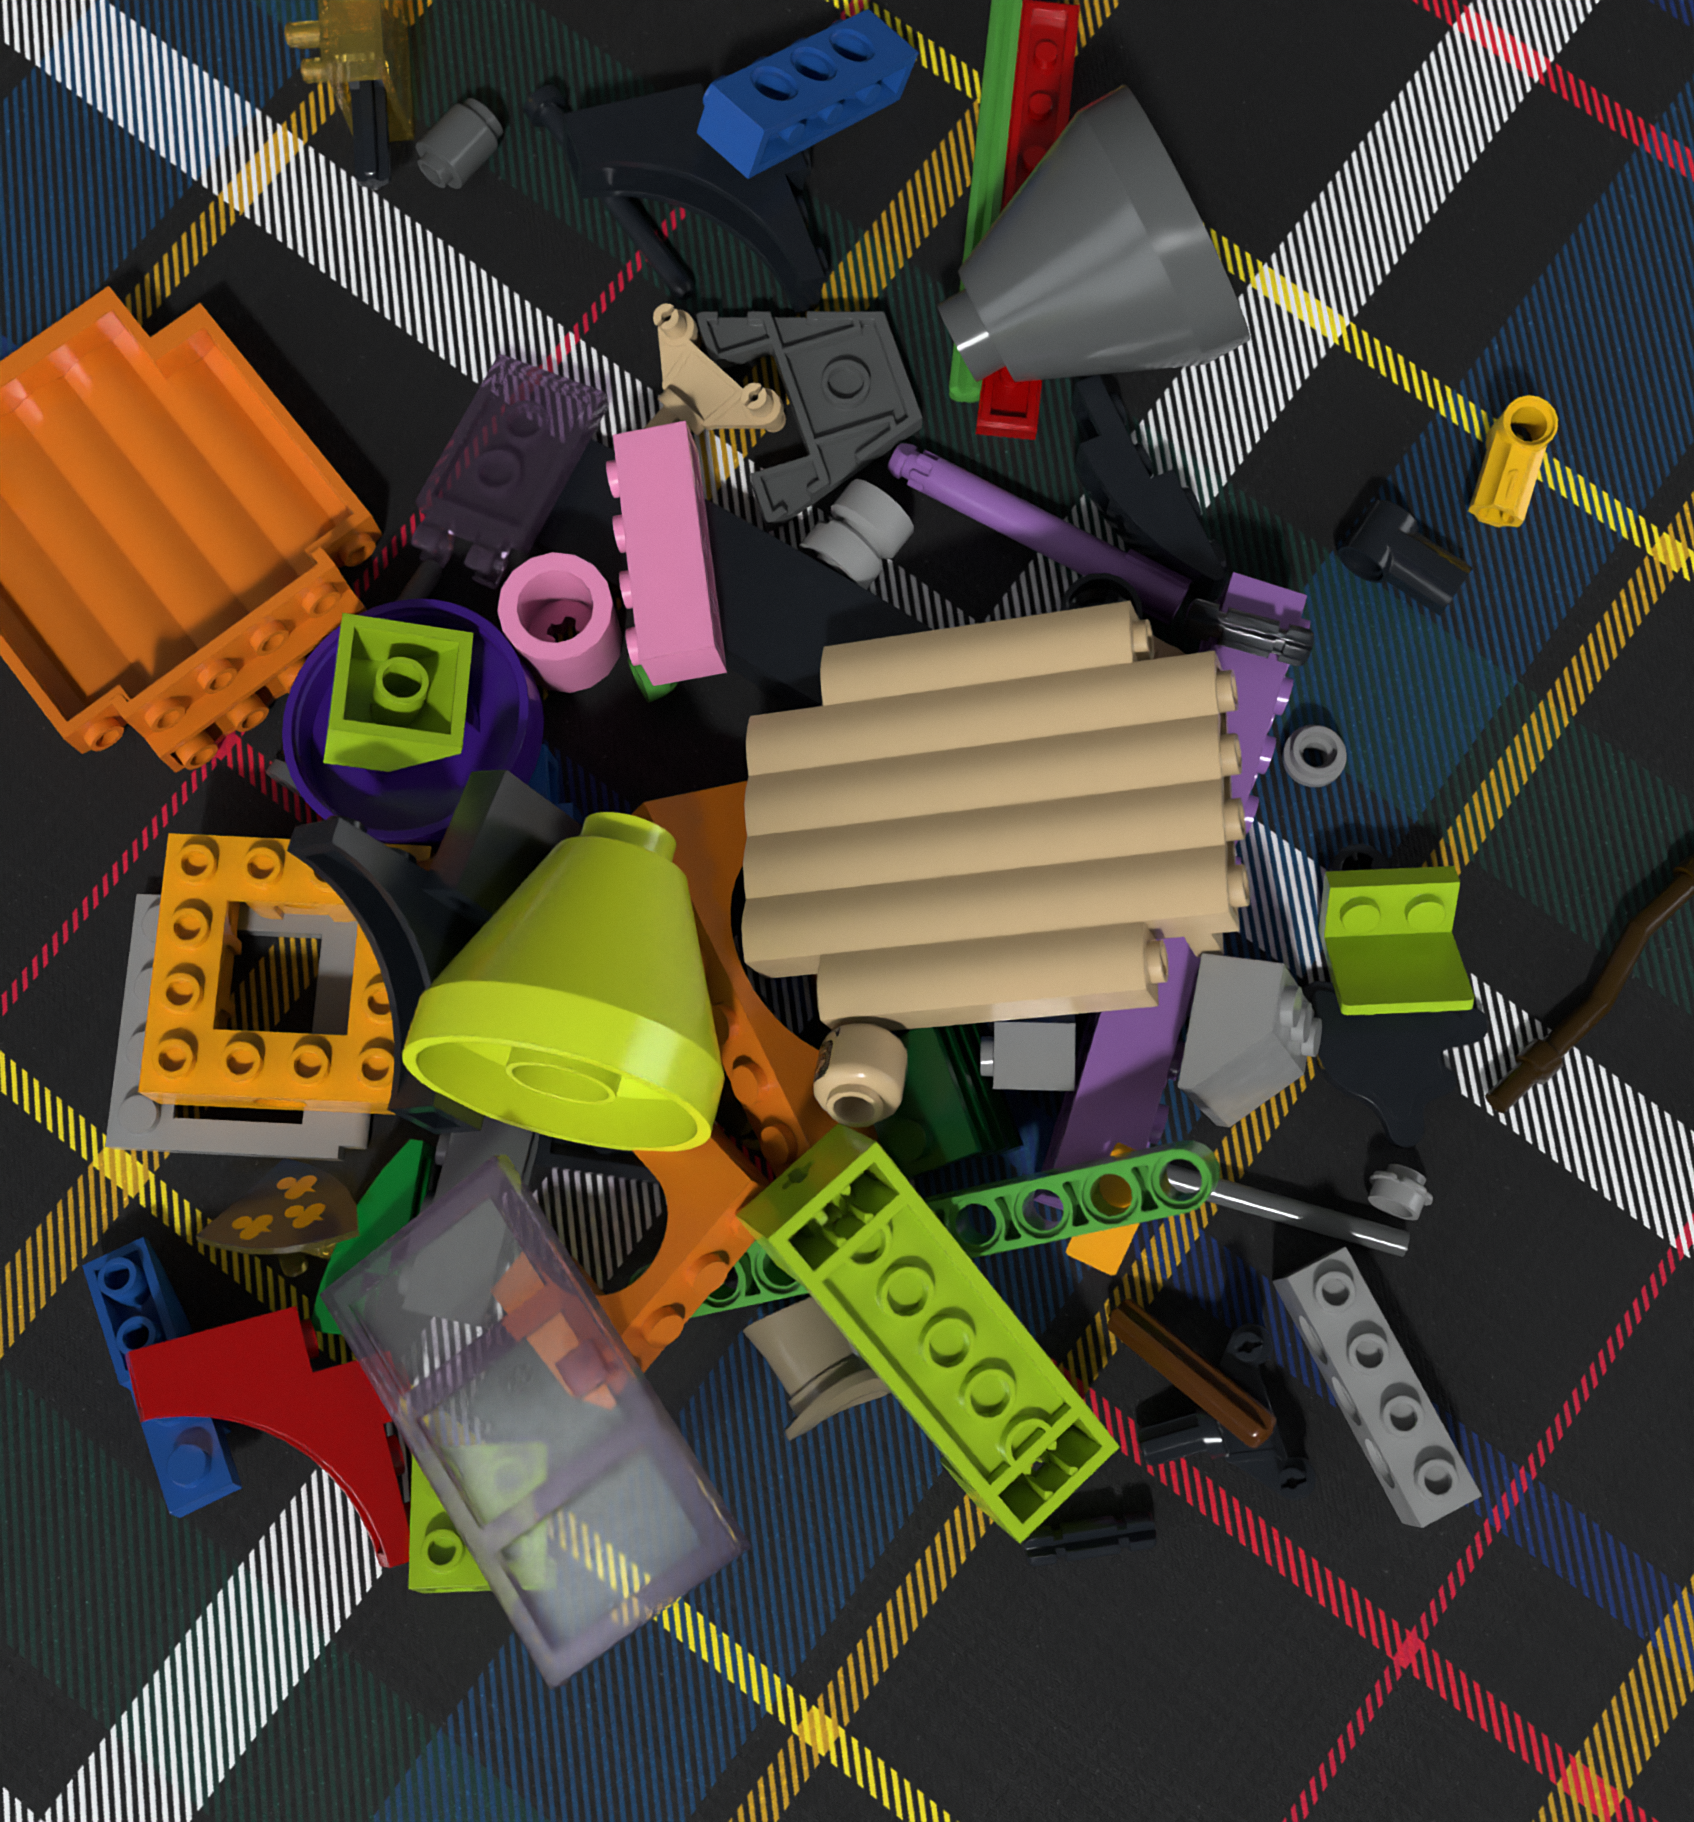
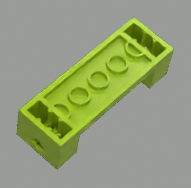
(930, 1328)

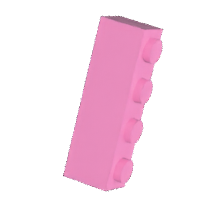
(667, 554)

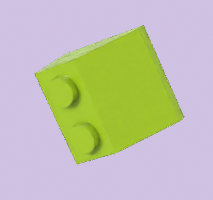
(397, 694)

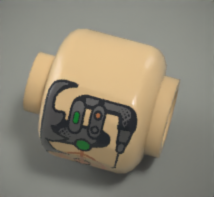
(860, 1074)

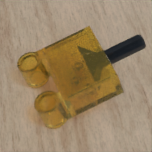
(369, 72)

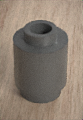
(458, 144)

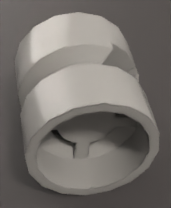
(863, 529)

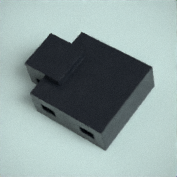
(494, 844)

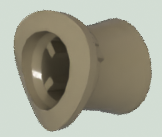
(813, 1364)

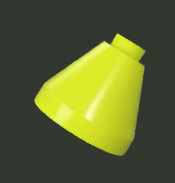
(582, 1001)

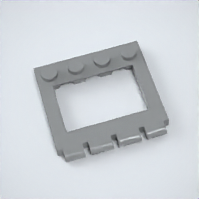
(148, 1126)

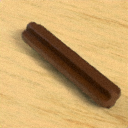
(1192, 1373)

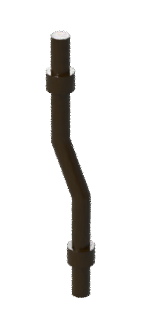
(1543, 1057)

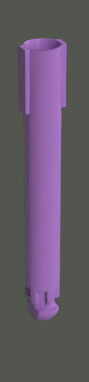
(1156, 585)

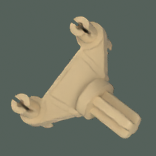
(700, 389)

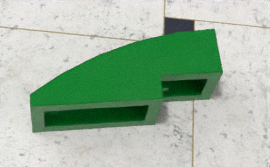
(382, 1211)

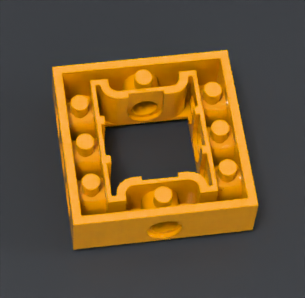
(186, 1039)

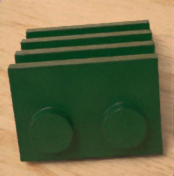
(946, 1104)

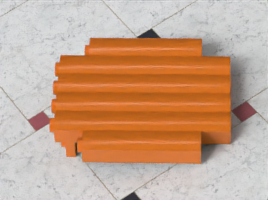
(162, 533)

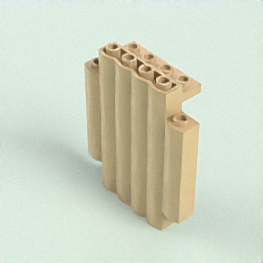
(994, 822)

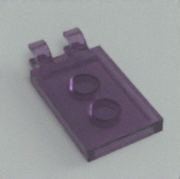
(506, 466)

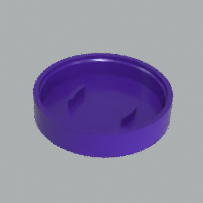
(417, 801)

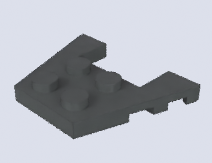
(842, 390)

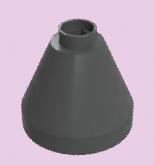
(1096, 263)

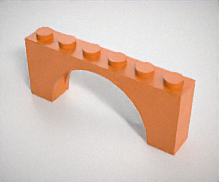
(763, 1059)

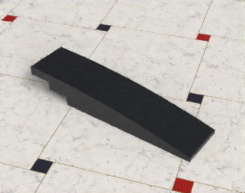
(771, 597)

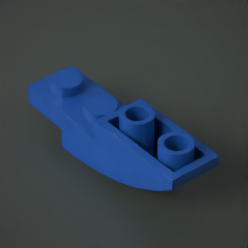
(138, 1311)

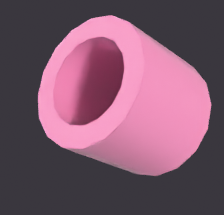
(547, 598)

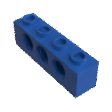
(805, 92)

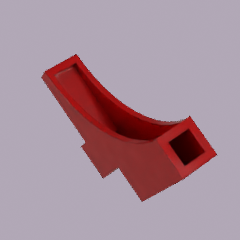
(264, 1379)

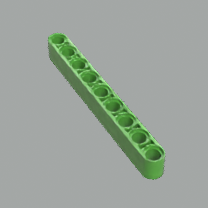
(1015, 1214)

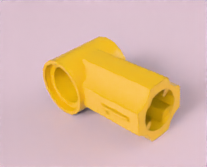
(1511, 463)

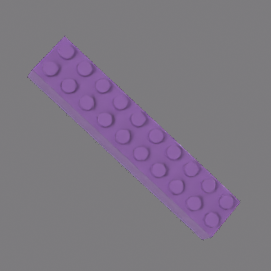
(1134, 1052)

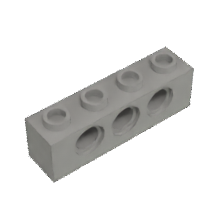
(1376, 1389)

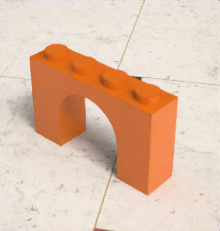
(699, 1245)

